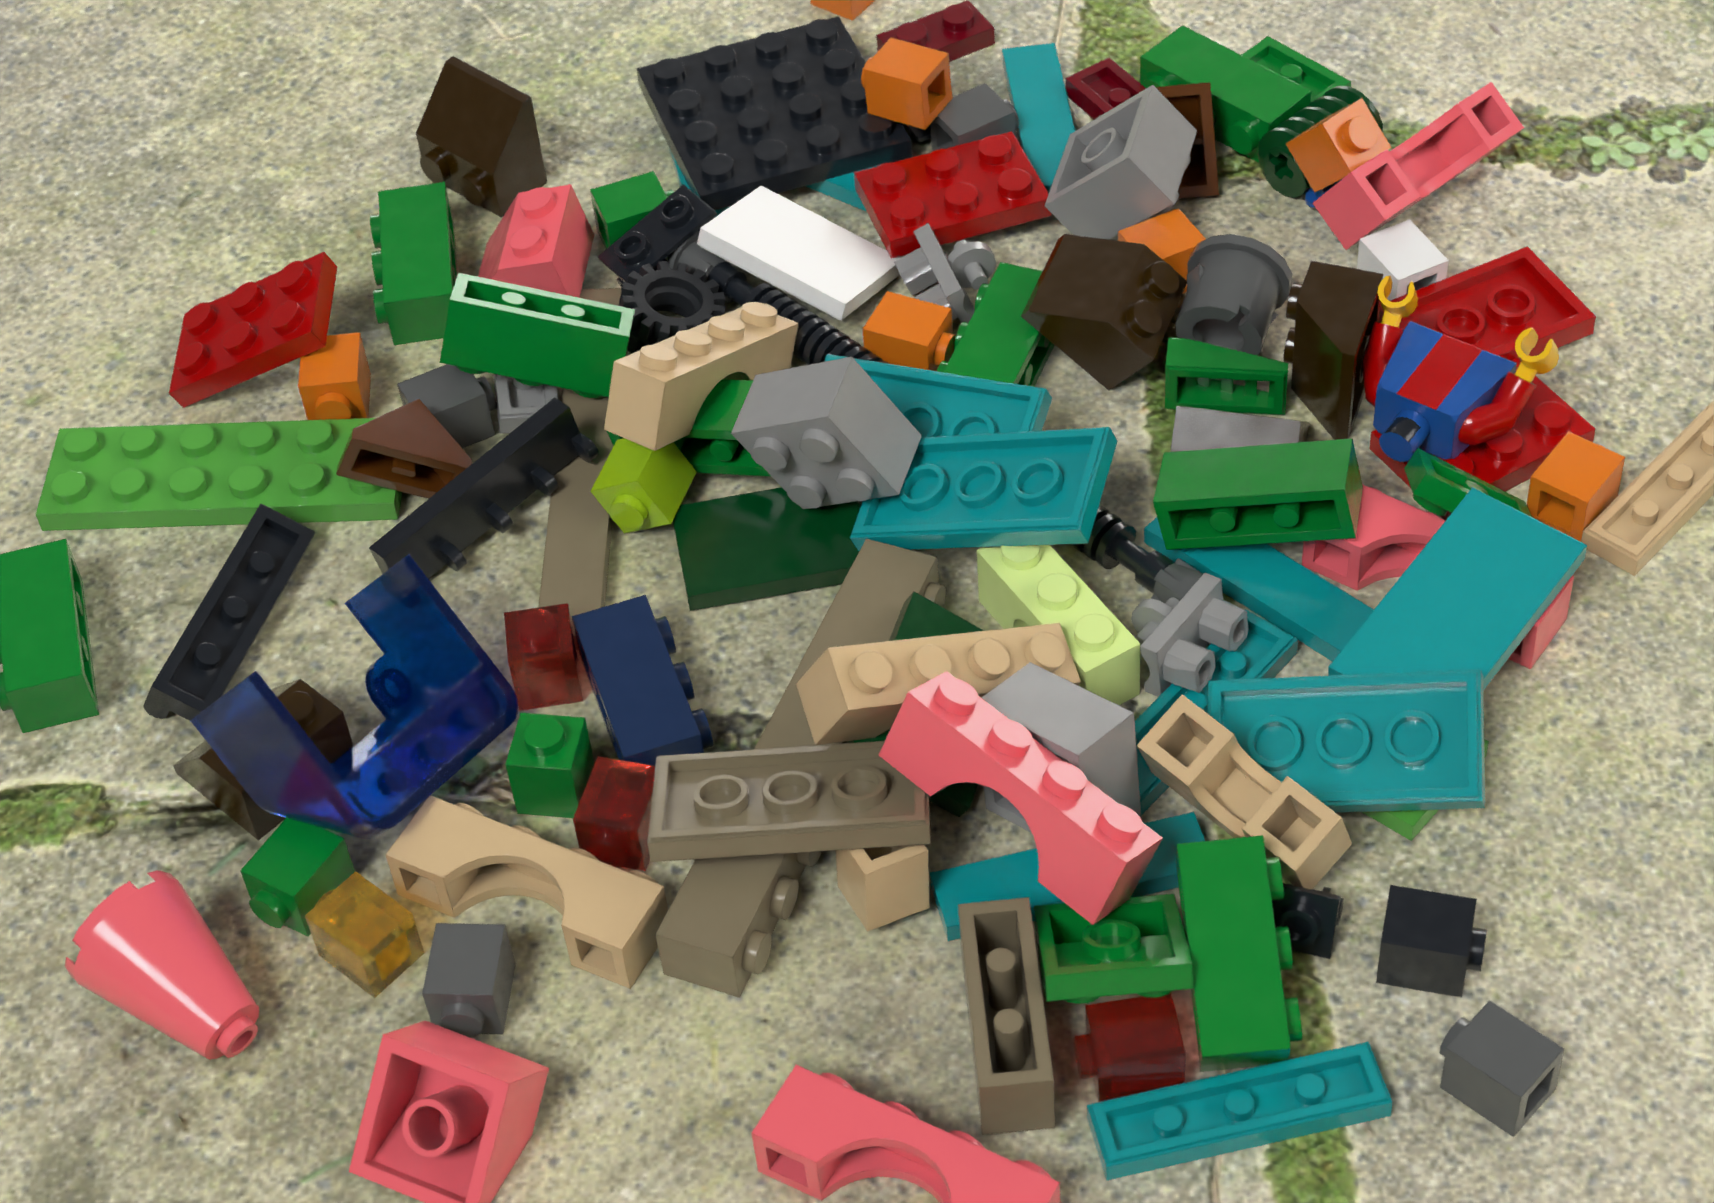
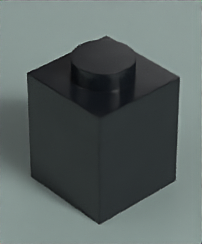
(1429, 941)

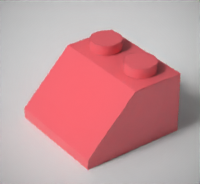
(541, 242)
(445, 1115)

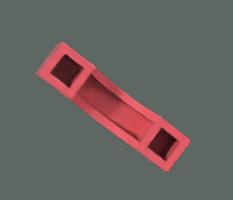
(1417, 166)
(1387, 543)
(1084, 839)
(829, 1135)

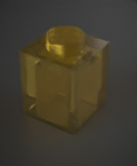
(364, 934)

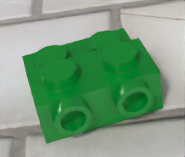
(1127, 952)

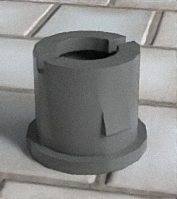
(1233, 292)

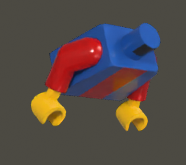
(1442, 390)

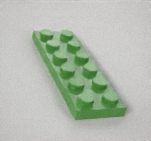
(205, 476)

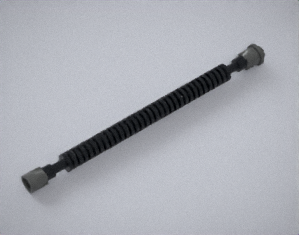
(1110, 537)

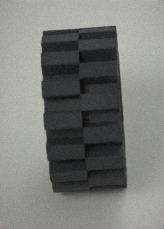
(671, 292)

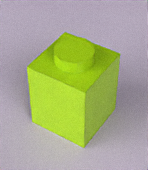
(643, 485)

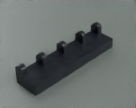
(487, 492)
(229, 616)

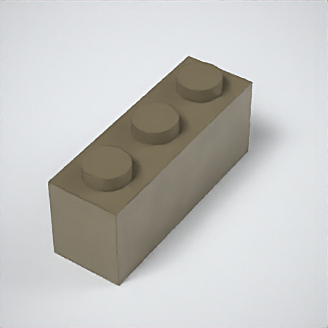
(1006, 1016)

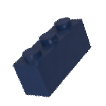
(637, 684)

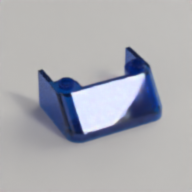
(430, 685)

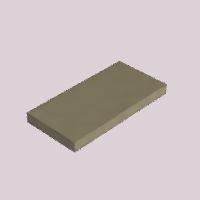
(783, 803)

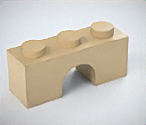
(1226, 785)

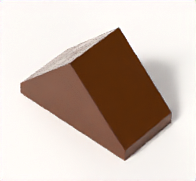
(1195, 105)
(404, 452)

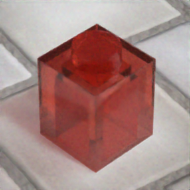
(543, 656)
(616, 813)
(1131, 1046)

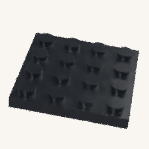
(770, 113)

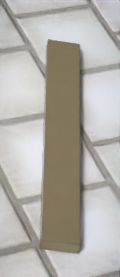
(577, 523)

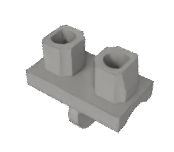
(965, 267)
(1178, 631)

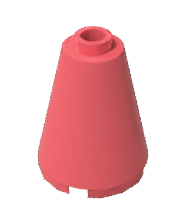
(165, 967)

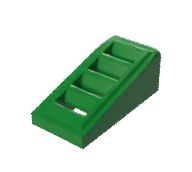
(1194, 373)

